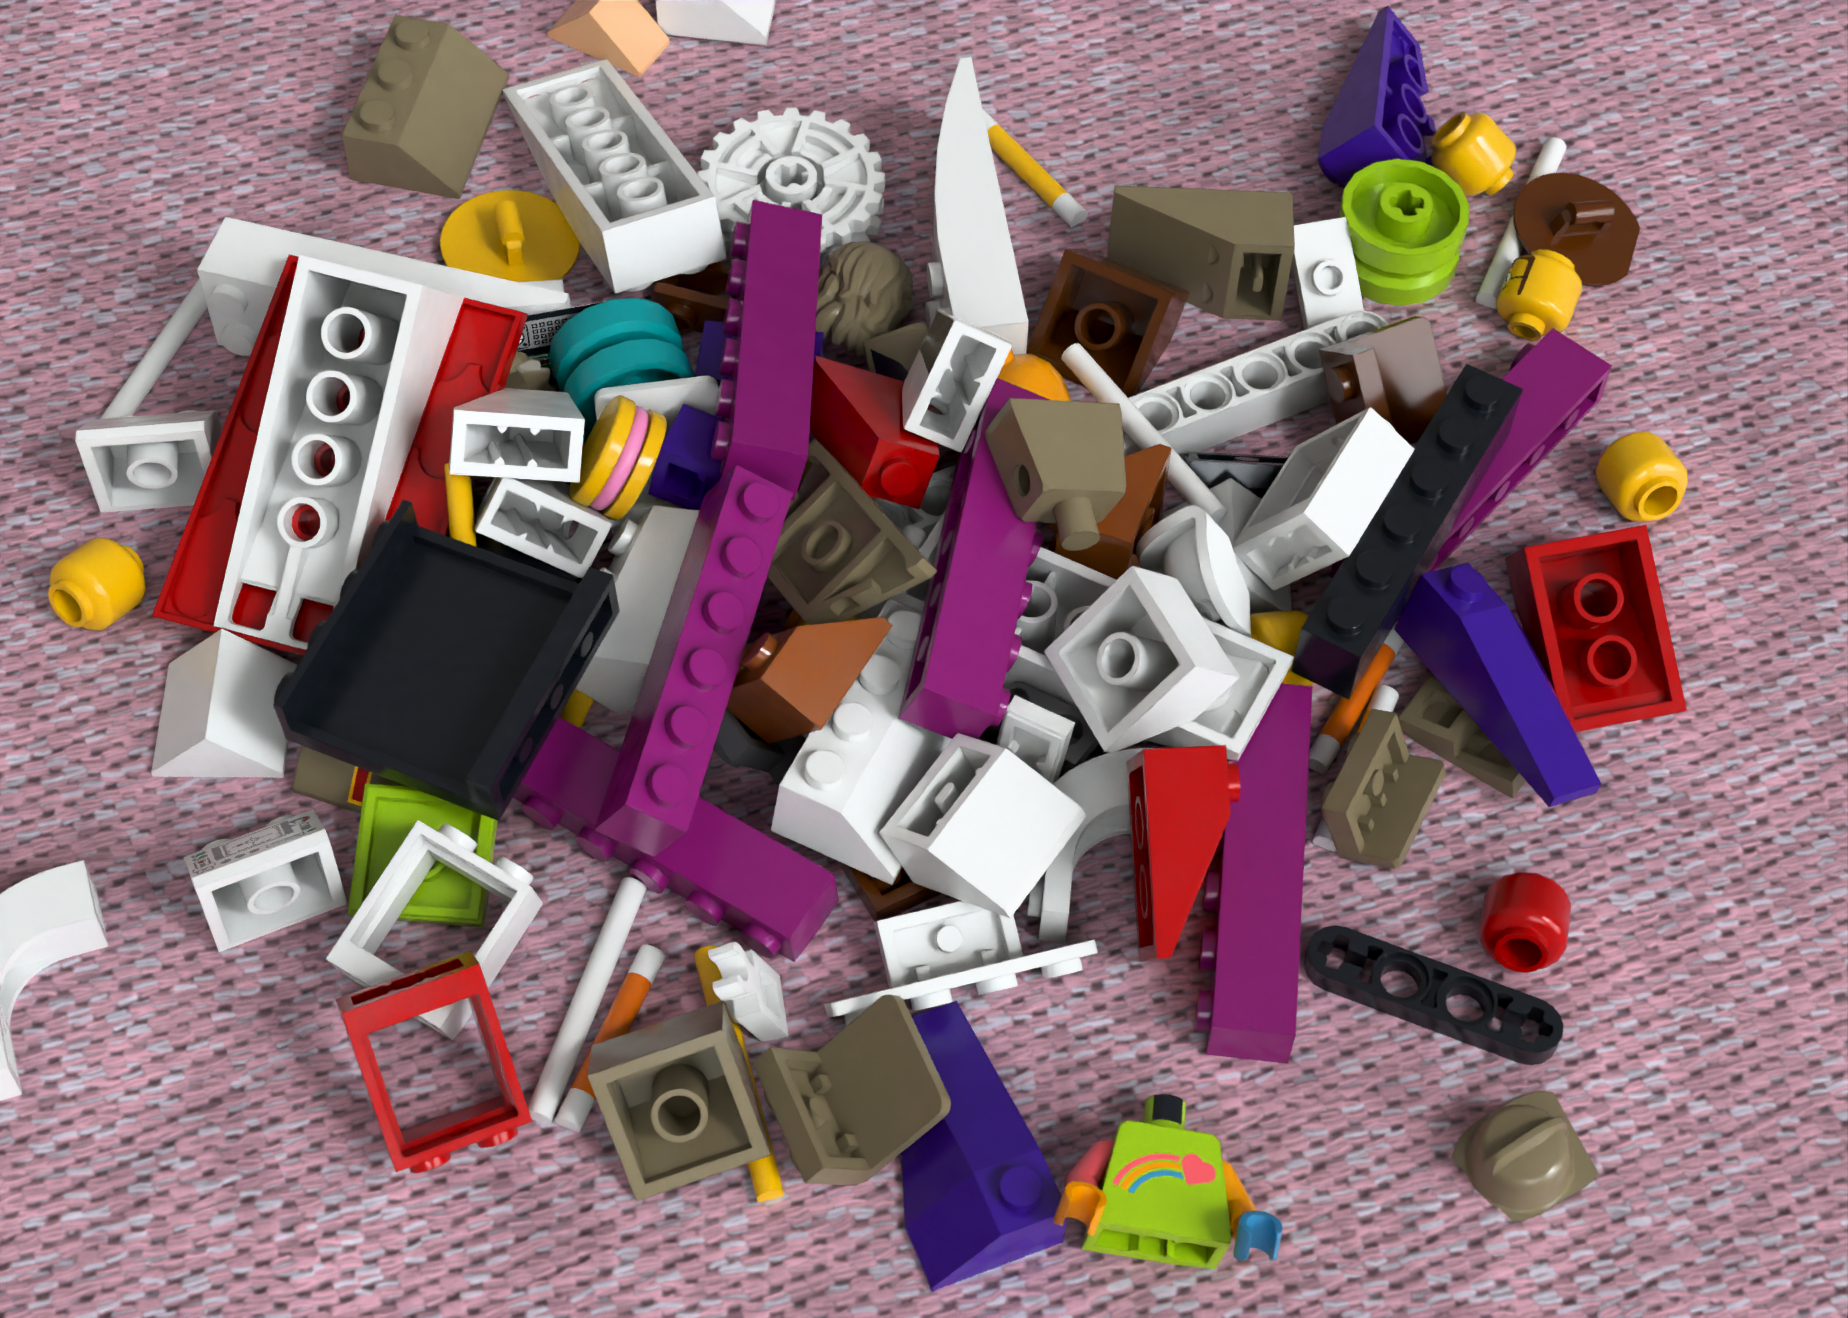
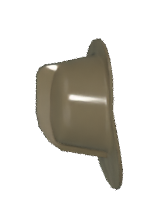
(1525, 1156)

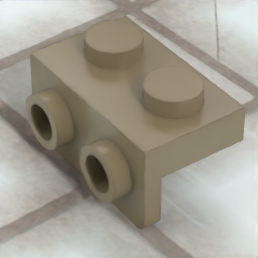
(1380, 794)

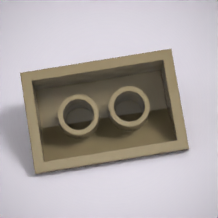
(423, 110)

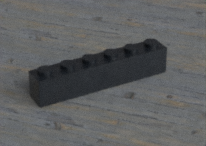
(1406, 532)

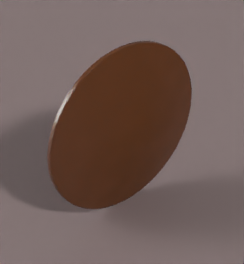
(1579, 222)

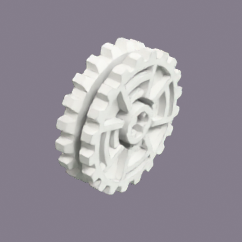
(797, 166)

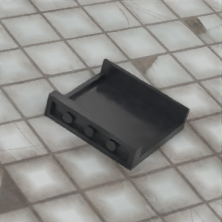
(444, 665)

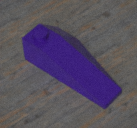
(1379, 105)
(1496, 677)
(977, 1177)

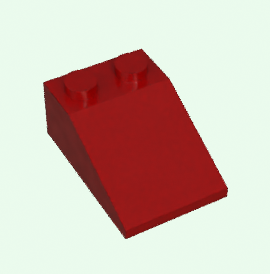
(1599, 626)
(1175, 824)

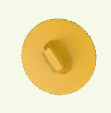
(510, 237)

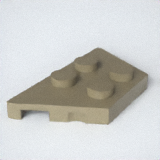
(840, 547)

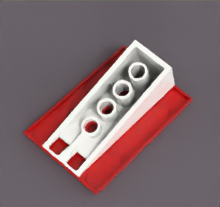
(326, 441)

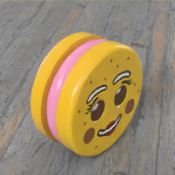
(618, 457)

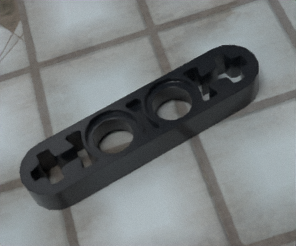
(1435, 985)

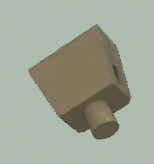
(1061, 463)

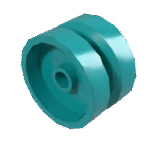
(616, 346)

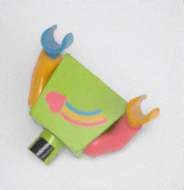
(1164, 1194)

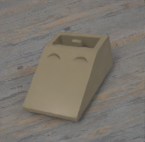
(1217, 244)

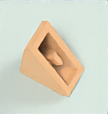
(612, 31)

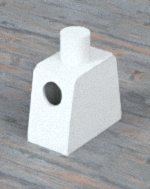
(537, 521)

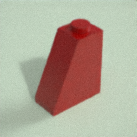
(861, 425)

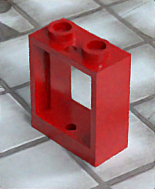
(410, 996)

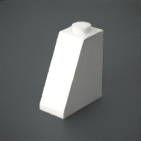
(518, 436)

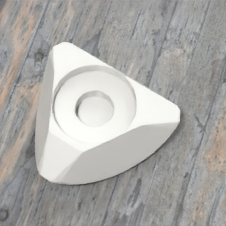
(1203, 561)

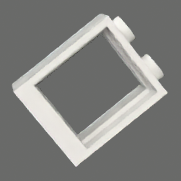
(1323, 499)
(422, 847)

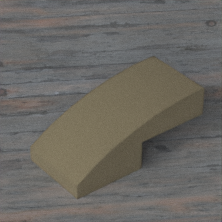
(1447, 730)

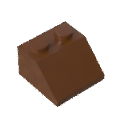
(1114, 315)

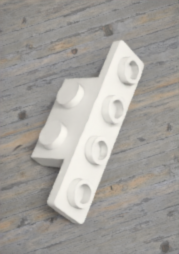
(954, 947)

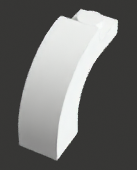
(1102, 792)
(42, 923)

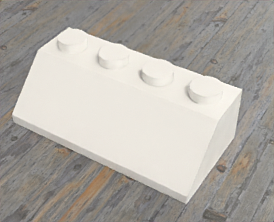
(861, 761)

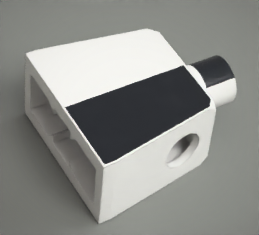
(955, 376)

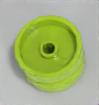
(1404, 230)

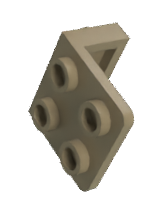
(856, 1096)

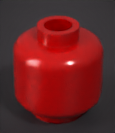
(1525, 921)

